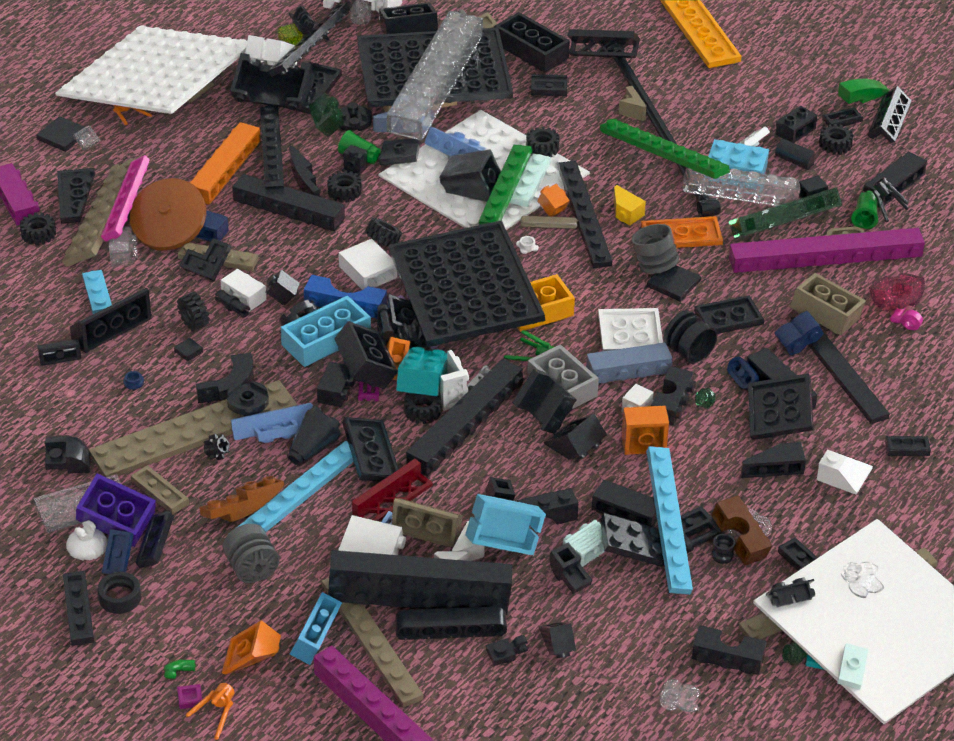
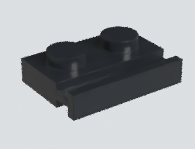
(548, 85)

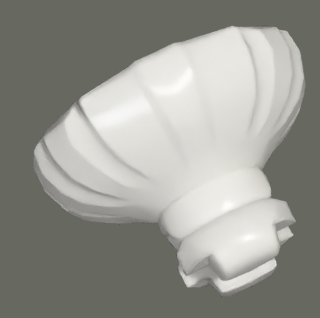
(86, 542)

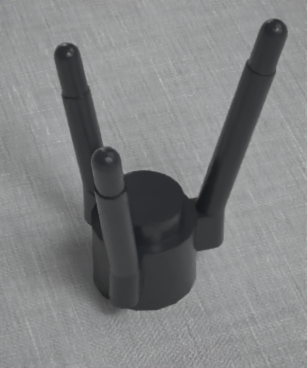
(884, 187)

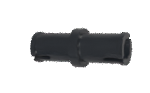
(232, 303)

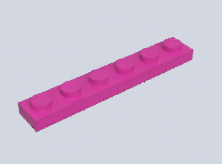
(125, 198)

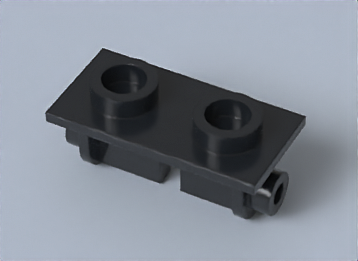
(799, 588)

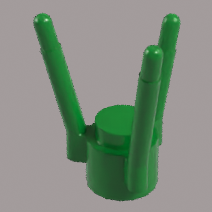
(541, 347)

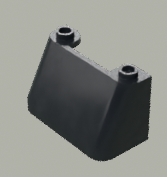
(255, 84)

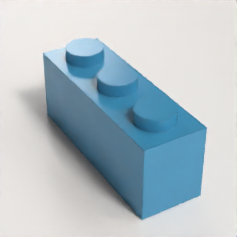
(315, 628)

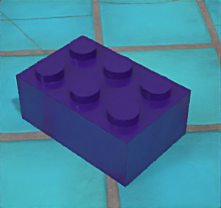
(115, 507)

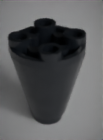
(313, 436)

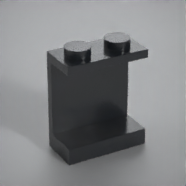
(545, 400)

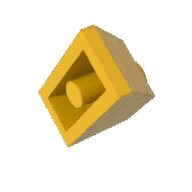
(627, 206)

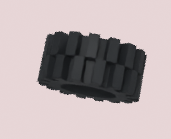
(836, 139)
(543, 141)
(340, 179)
(30, 232)
(383, 232)
(193, 311)
(422, 413)

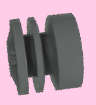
(655, 248)
(250, 553)

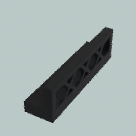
(602, 37)
(887, 111)

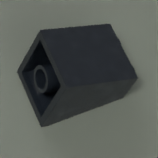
(471, 175)

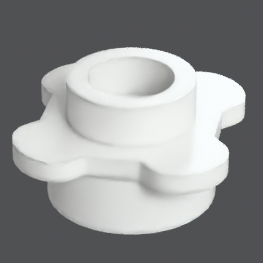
(527, 244)

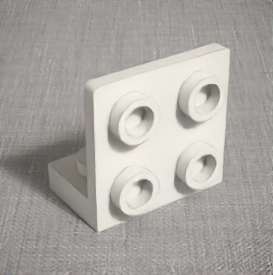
(454, 383)

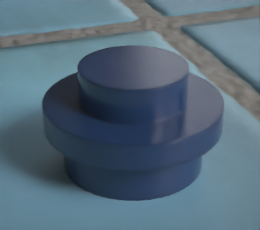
(133, 380)

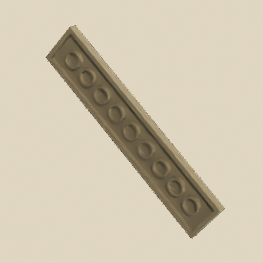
(176, 435)

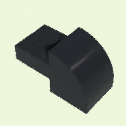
(567, 567)

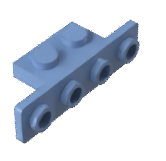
(451, 143)
(270, 424)

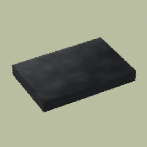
(730, 314)

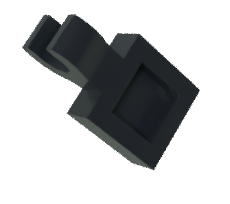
(504, 652)

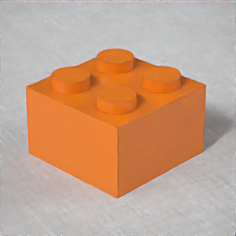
(644, 428)

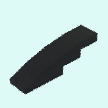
(303, 172)

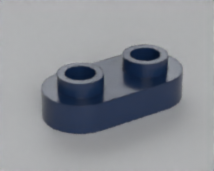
(744, 375)

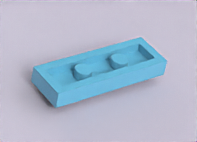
(96, 290)

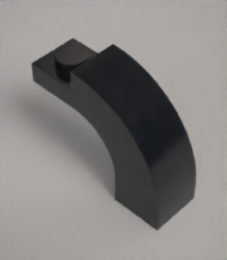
(217, 390)

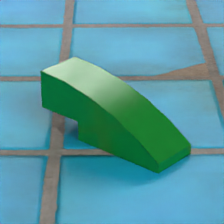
(861, 90)

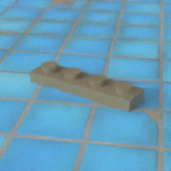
(235, 259)

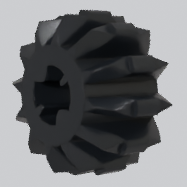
(411, 333)

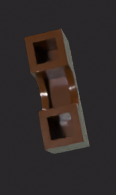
(734, 515)

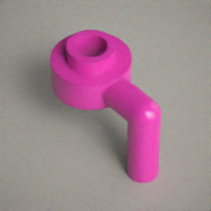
(911, 319)

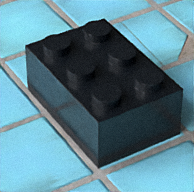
(408, 18)
(366, 355)

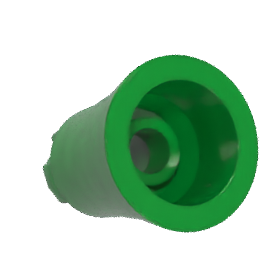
(350, 138)
(865, 213)

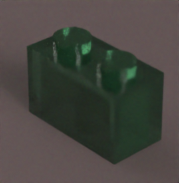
(326, 114)

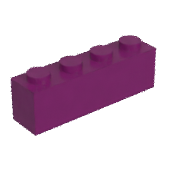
(16, 194)

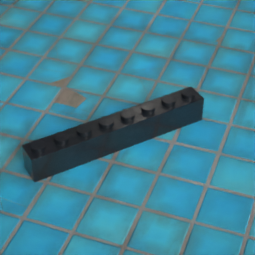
(466, 416)

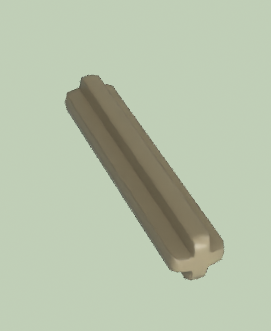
(549, 222)

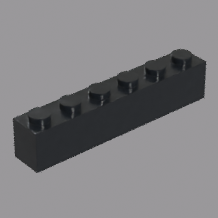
(289, 202)

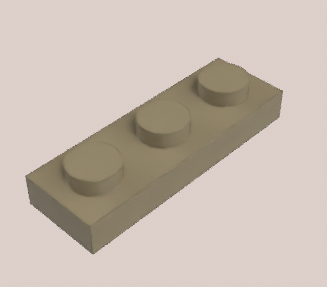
(159, 489)

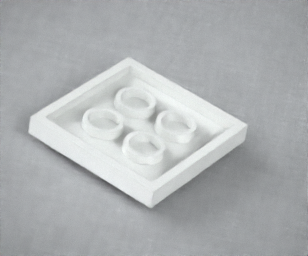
(629, 328)

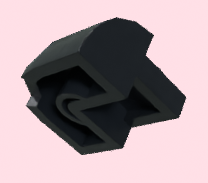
(67, 453)

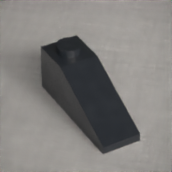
(775, 461)

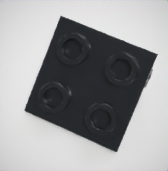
(304, 21)

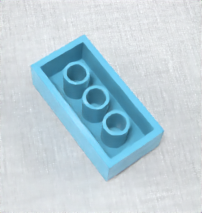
(314, 334)

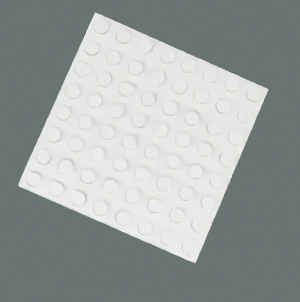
(154, 69)
(423, 182)
(902, 626)

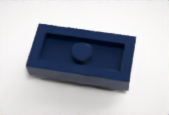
(117, 552)

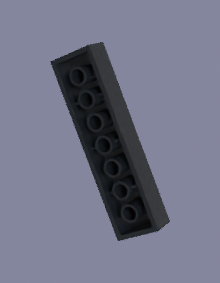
(418, 581)

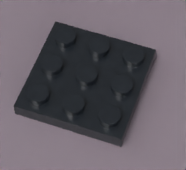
(780, 406)

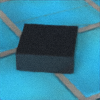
(188, 349)

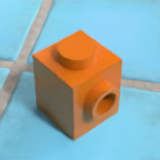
(553, 200)

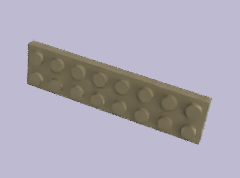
(88, 238)

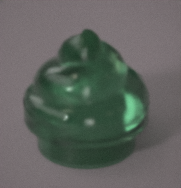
(705, 398)
(793, 654)

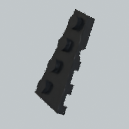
(73, 193)

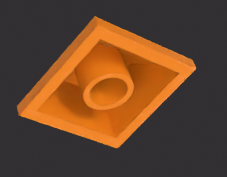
(251, 647)

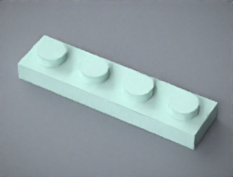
(530, 180)

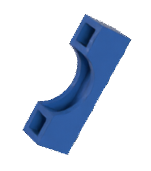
(323, 293)

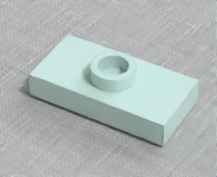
(852, 666)

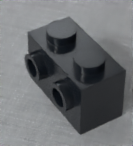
(796, 124)

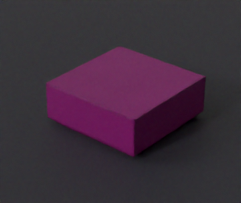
(189, 696)

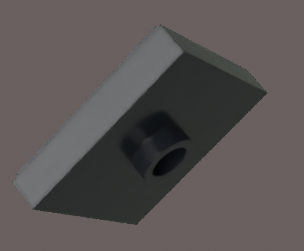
(399, 151)

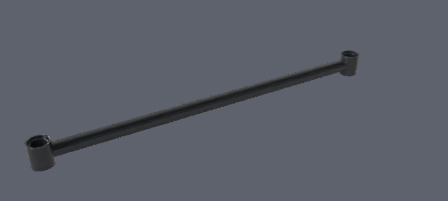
(705, 205)

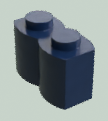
(799, 333)

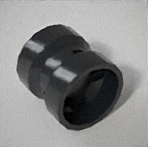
(723, 548)

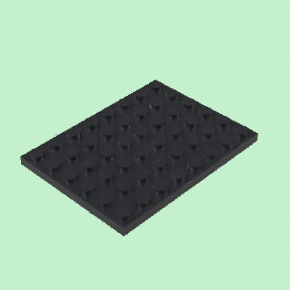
(391, 58)
(465, 283)

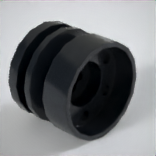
(690, 336)

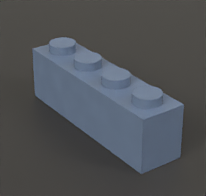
(630, 362)

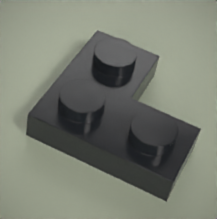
(208, 264)

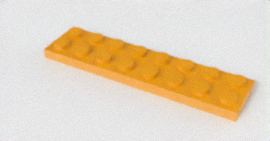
(703, 32)

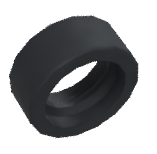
(119, 605)

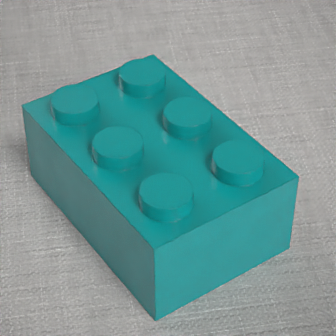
(421, 371)

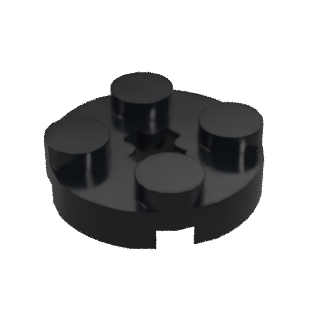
(356, 117)
(298, 311)
(247, 406)

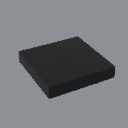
(60, 133)
(674, 282)

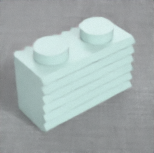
(587, 542)

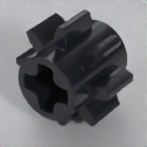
(216, 446)

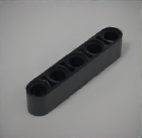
(450, 622)

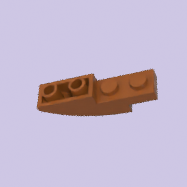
(247, 501)

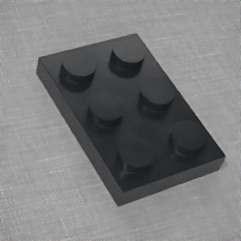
(631, 539)

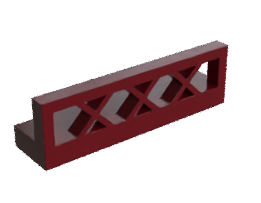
(388, 488)

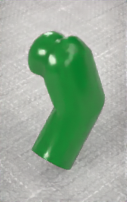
(178, 665)

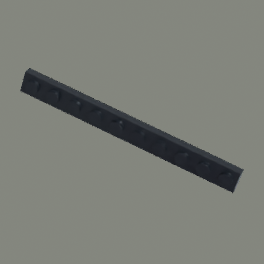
(310, 40)

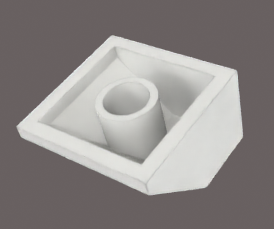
(842, 472)

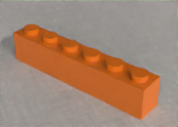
(226, 161)

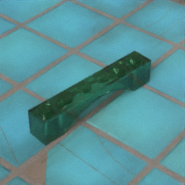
(785, 213)

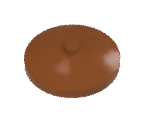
(168, 214)

